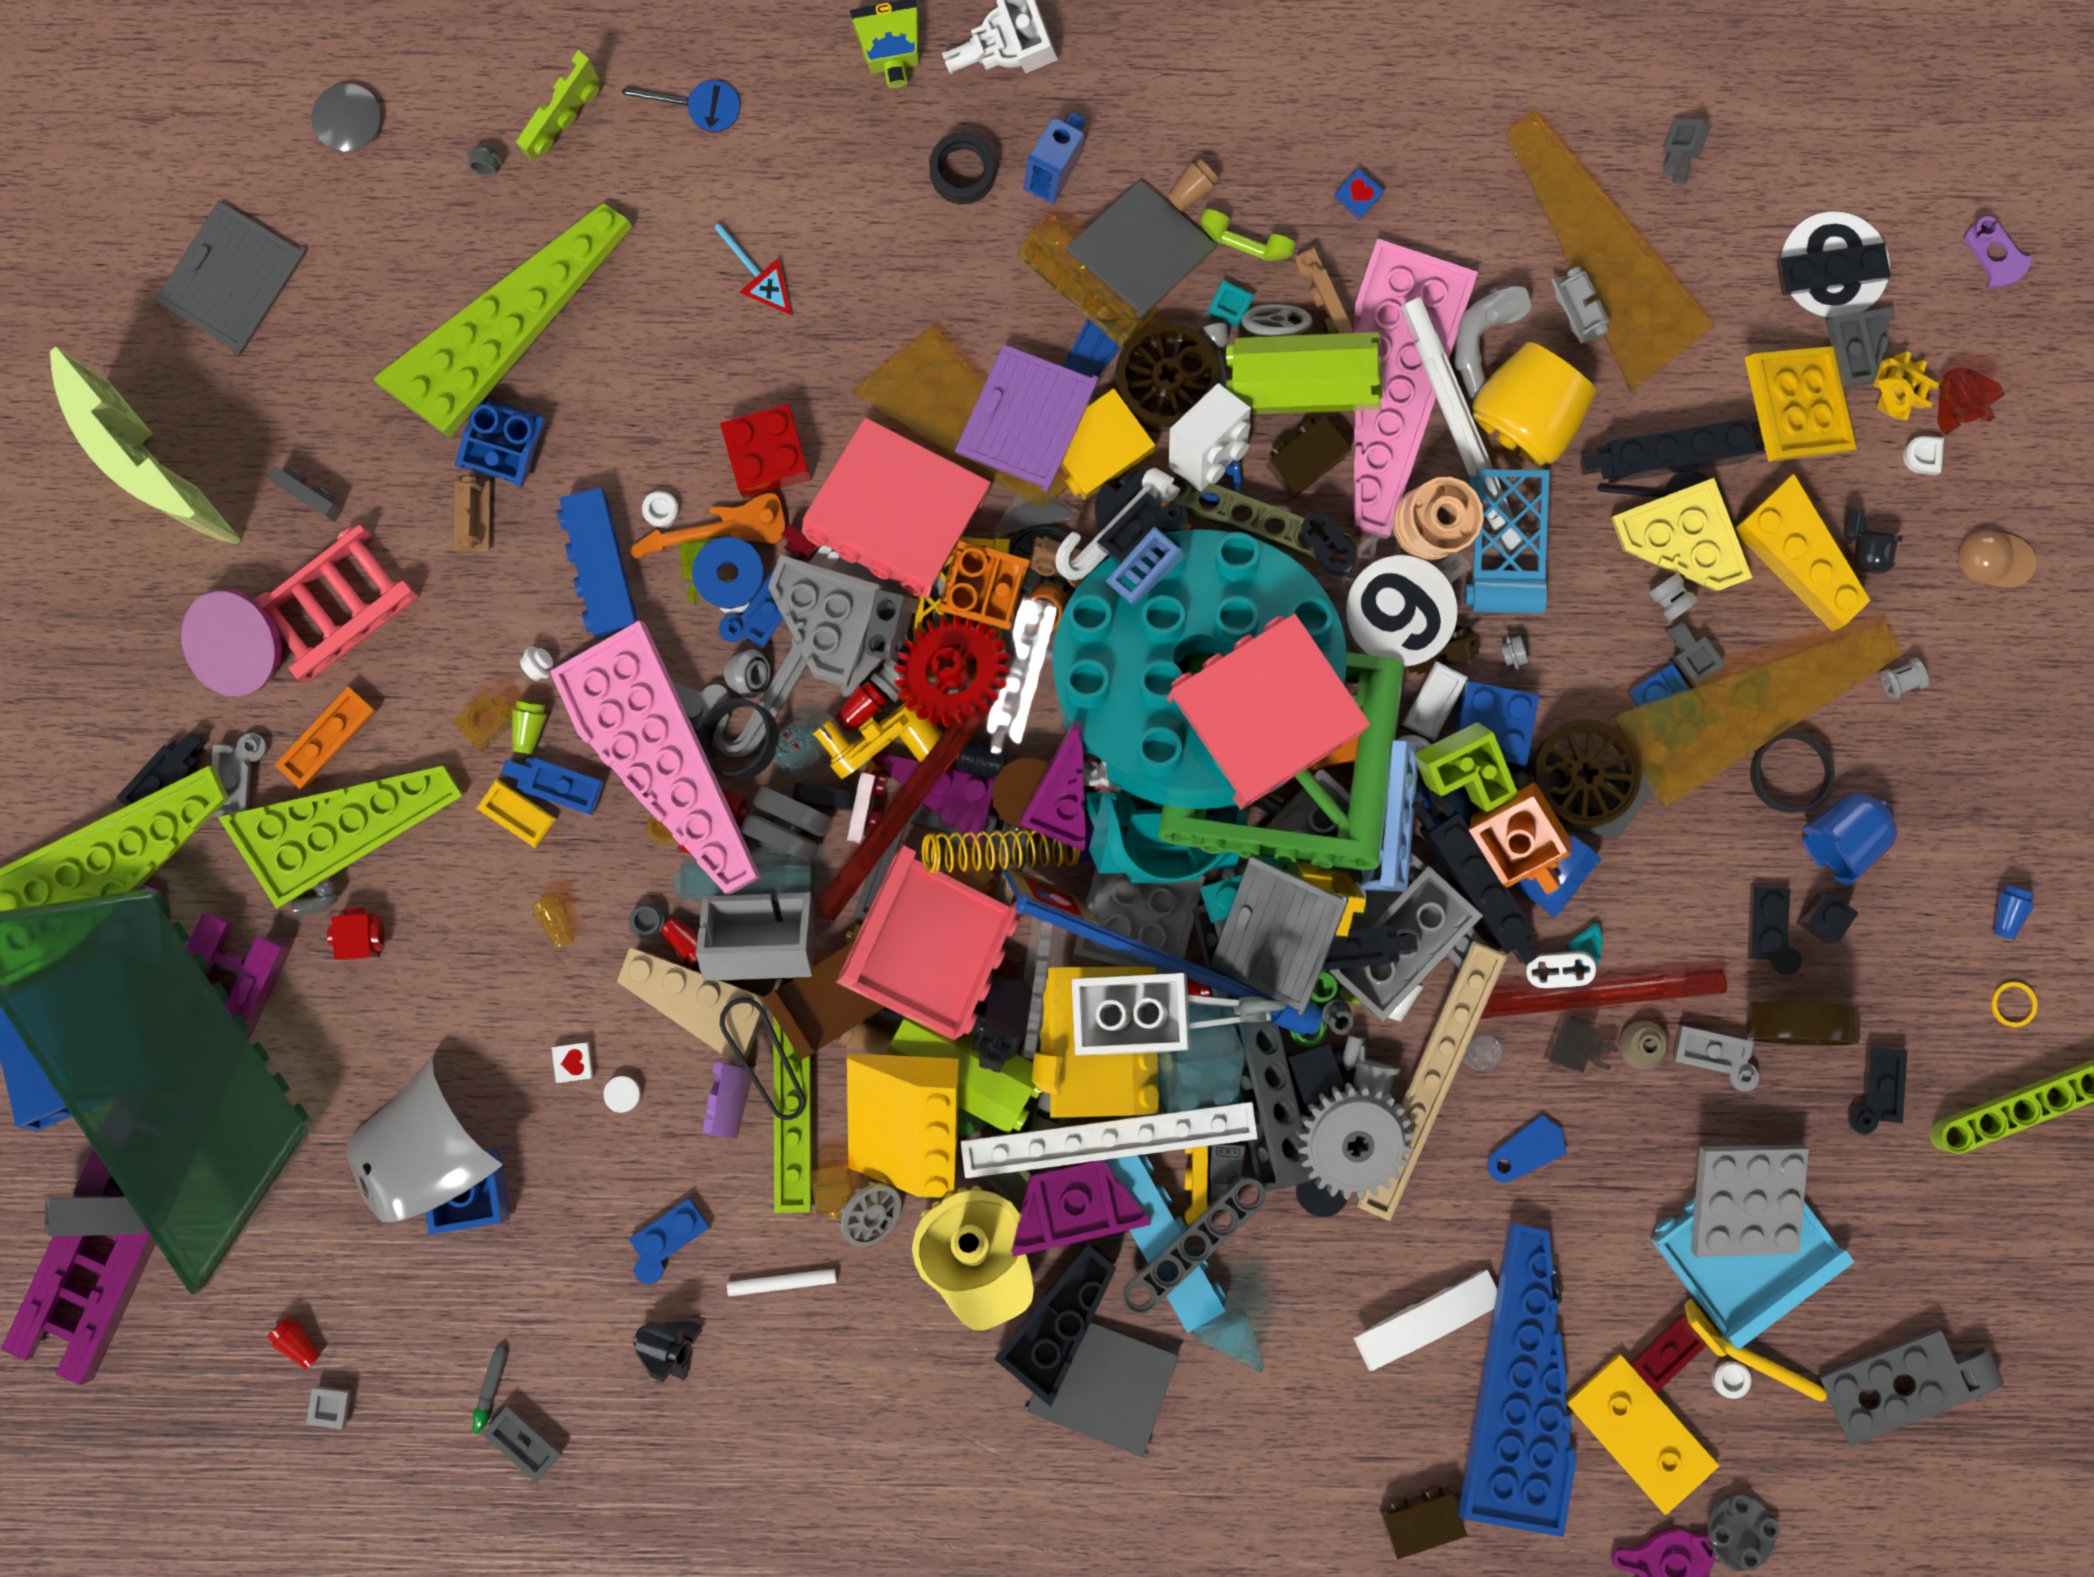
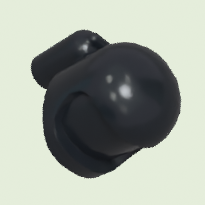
(1874, 550)

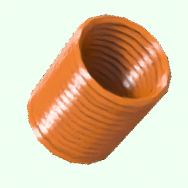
(1051, 592)

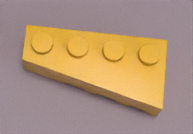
(1803, 554)

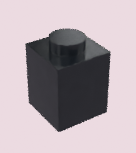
(1827, 918)

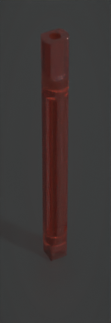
(897, 815)
(1607, 993)

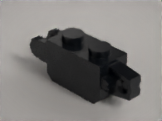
(1002, 1017)

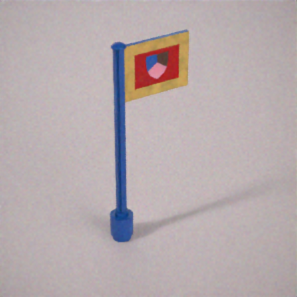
(1073, 914)

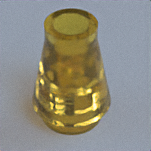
(553, 919)

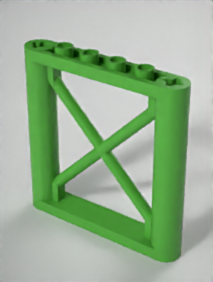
(1359, 832)

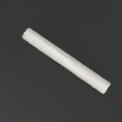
(781, 1282)

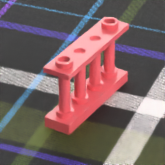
(366, 617)

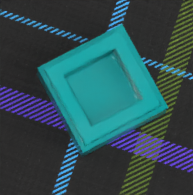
(1230, 304)

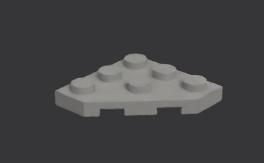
(825, 615)

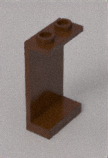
(817, 1008)

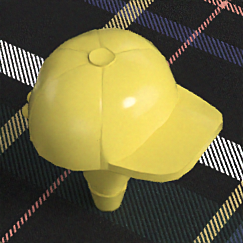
(968, 1257)

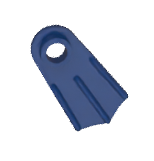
(1091, 351)
(1528, 1150)

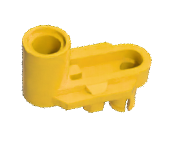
(847, 757)

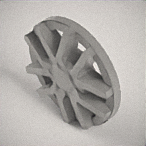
(870, 1214)

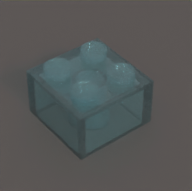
(1204, 1074)

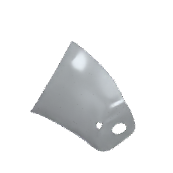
(416, 1153)

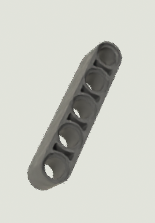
(1186, 1262)

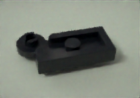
(1138, 522)
(1770, 929)
(1882, 1090)

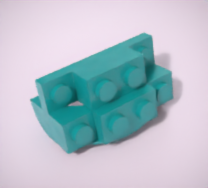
(1129, 842)

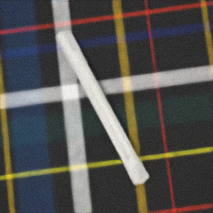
(1457, 414)

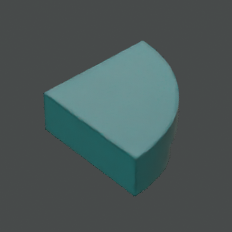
(1589, 942)

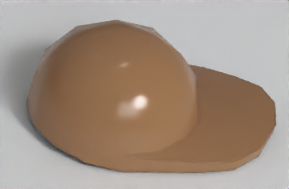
(1997, 559)

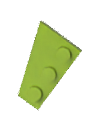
(560, 114)

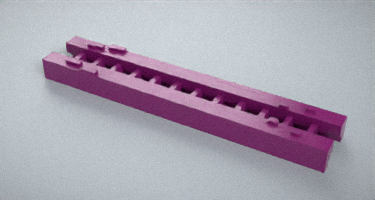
(131, 1252)

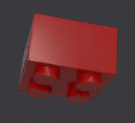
(765, 451)

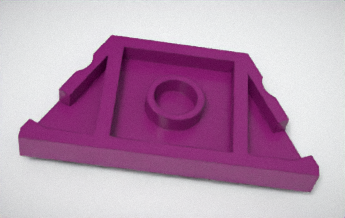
(1074, 1207)

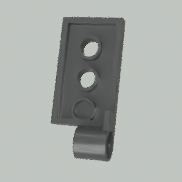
(1937, 1385)

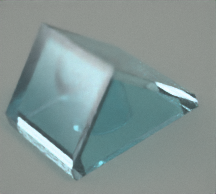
(1232, 1336)

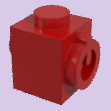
(356, 935)

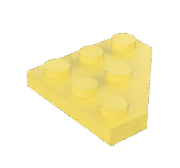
(1686, 536)

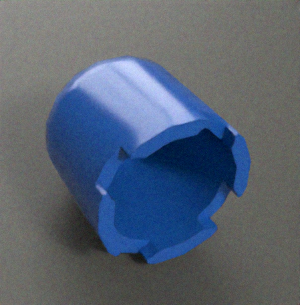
(1851, 836)

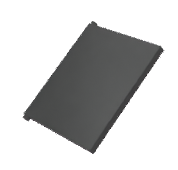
(1141, 248)
(230, 277)
(1279, 933)
(1111, 1390)

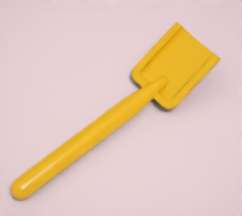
(1722, 1347)

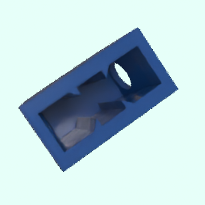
(1054, 157)

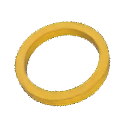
(2033, 1010)

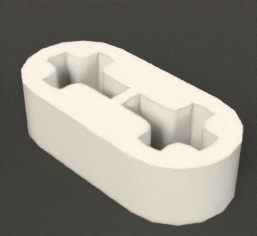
(1561, 978)

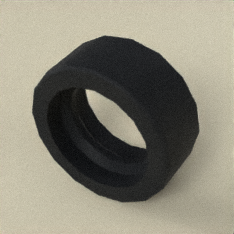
(955, 142)

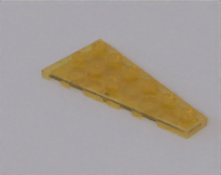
(934, 397)

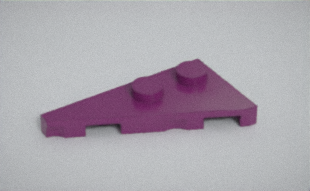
(957, 797)
(1059, 799)

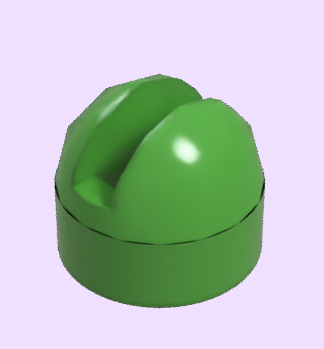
(1328, 988)

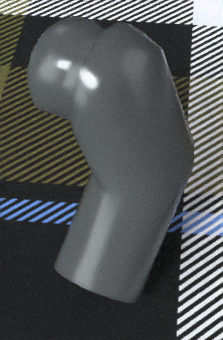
(316, 904)

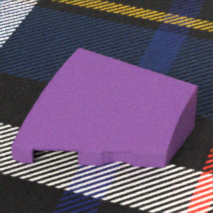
(726, 1100)

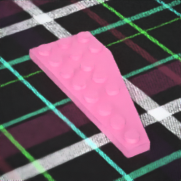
(1390, 437)
(641, 730)

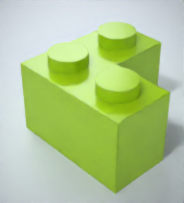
(1468, 760)

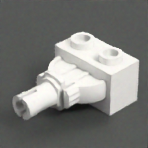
(1008, 38)

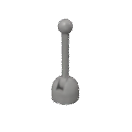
(1217, 336)

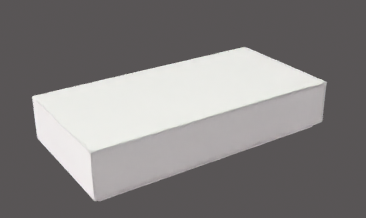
(1434, 701)

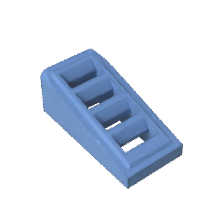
(1144, 549)

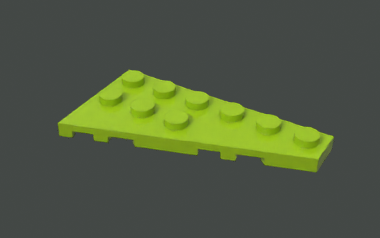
(318, 835)

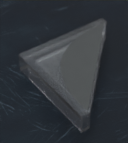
(1024, 515)

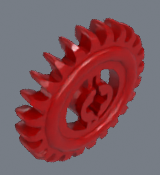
(952, 670)

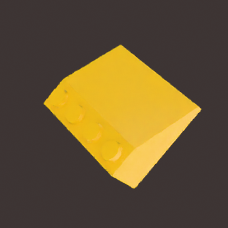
(1096, 1082)
(904, 1121)

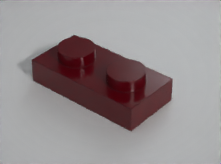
(1668, 1353)

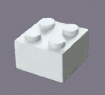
(1209, 437)

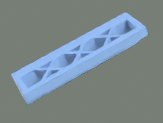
(1398, 821)

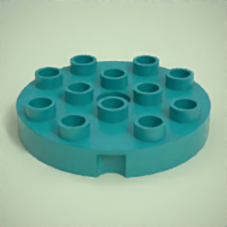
(1121, 657)

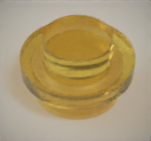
(659, 832)

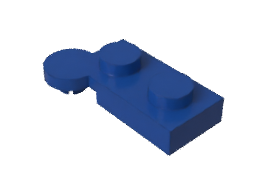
(756, 622)
(665, 1238)

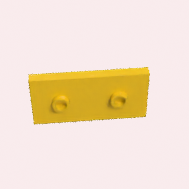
(1642, 1434)

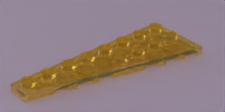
(1645, 303)
(1715, 725)

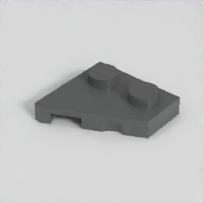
(1859, 344)

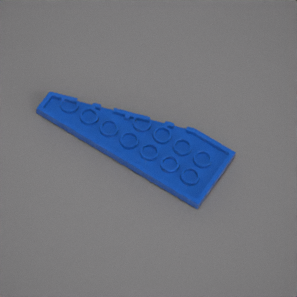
(1520, 1438)

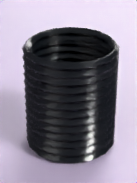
(979, 760)

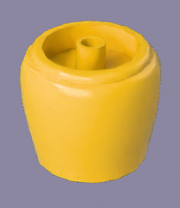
(1534, 404)

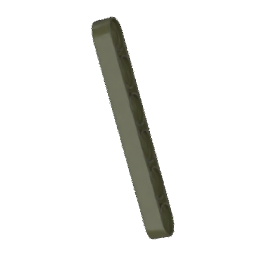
(1256, 524)

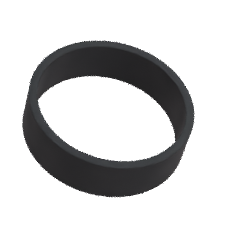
(768, 751)
(1827, 763)

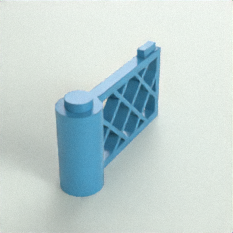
(1515, 589)

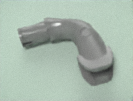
(1501, 306)

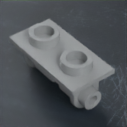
(1586, 320)

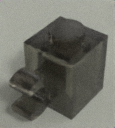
(1574, 1045)

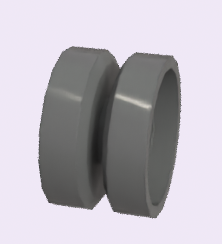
(785, 825)

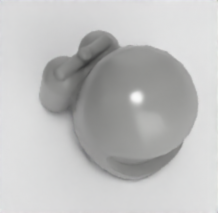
(1367, 1071)

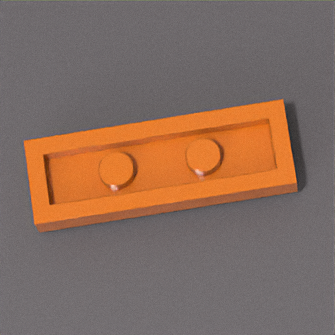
(325, 738)

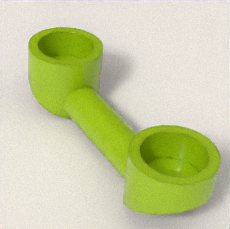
(1216, 227)

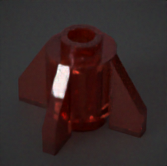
(1966, 397)

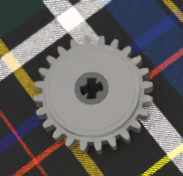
(1367, 1161)

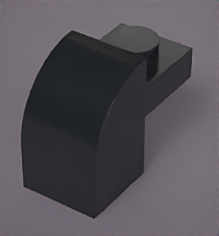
(1111, 503)

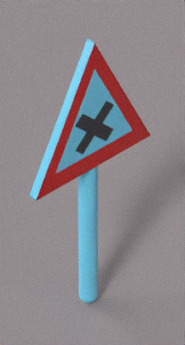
(767, 286)

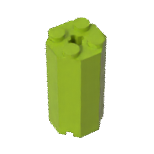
(1307, 373)
(984, 1093)

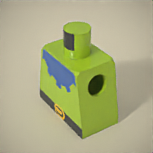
(889, 38)

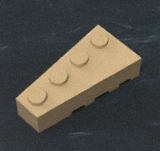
(694, 1002)

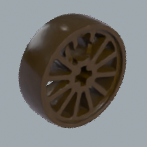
(1199, 348)
(1540, 772)
(1803, 1023)

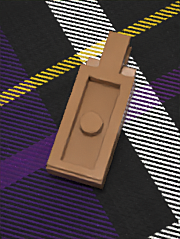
(1323, 292)

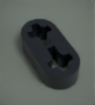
(1334, 539)
(824, 796)

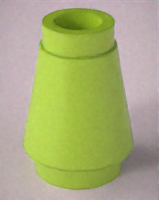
(527, 724)

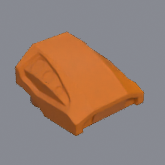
(983, 585)

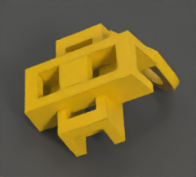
(1898, 392)

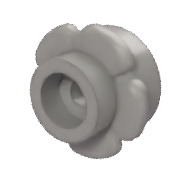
(1515, 652)

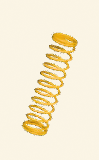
(936, 851)

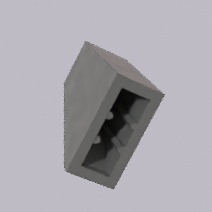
(90, 1215)

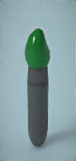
(481, 1413)

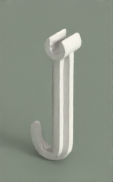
(1153, 482)

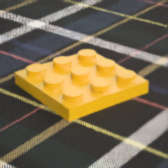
(1800, 403)

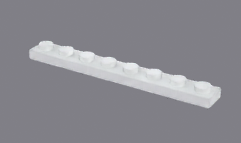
(1108, 1139)

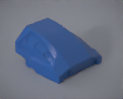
(500, 441)
(1571, 872)

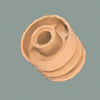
(1438, 518)

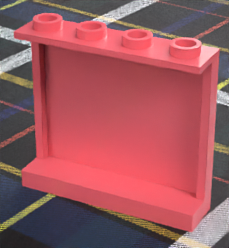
(894, 508)
(1269, 708)
(928, 947)

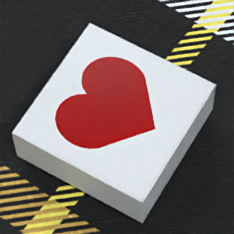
(572, 1062)

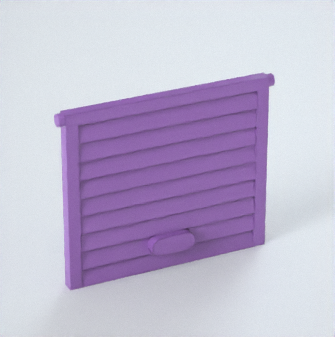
(1026, 417)

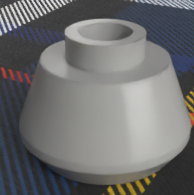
(747, 673)

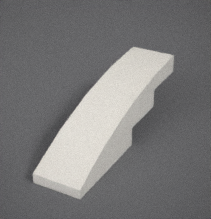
(1427, 1320)

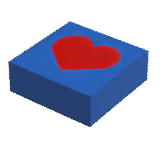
(1358, 194)

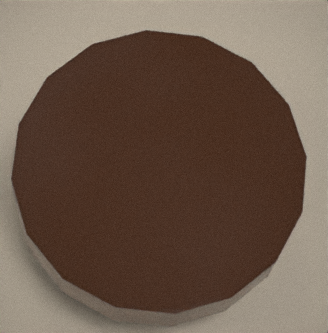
(1015, 787)

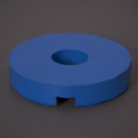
(723, 552)

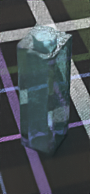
(694, 882)

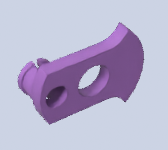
(1999, 273)

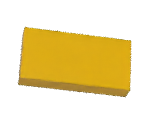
(516, 813)

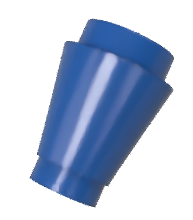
(2012, 911)

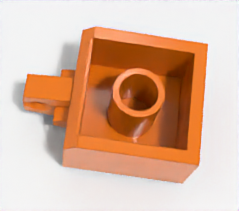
(1522, 839)

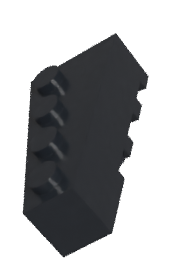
(1053, 1330)

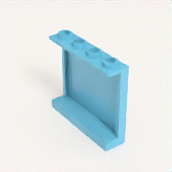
(1754, 1290)

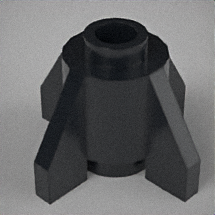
(665, 1347)

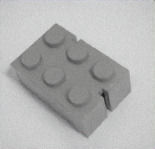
(747, 942)

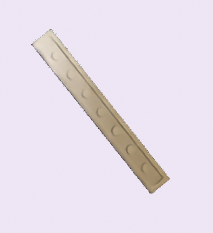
(1440, 1064)

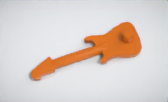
(756, 522)

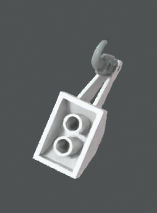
(1148, 1013)

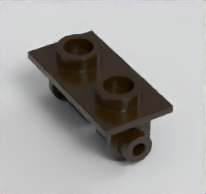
(1456, 650)

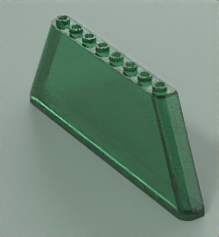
(151, 1068)

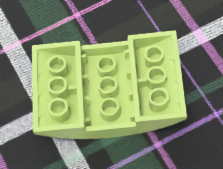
(114, 441)

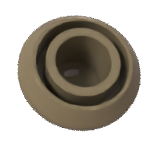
(1633, 1045)

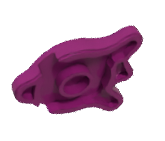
(1667, 1555)

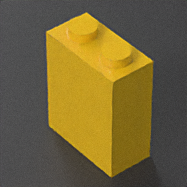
(1104, 446)

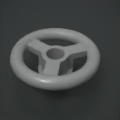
(1277, 322)

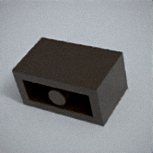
(1308, 456)
(1422, 1521)

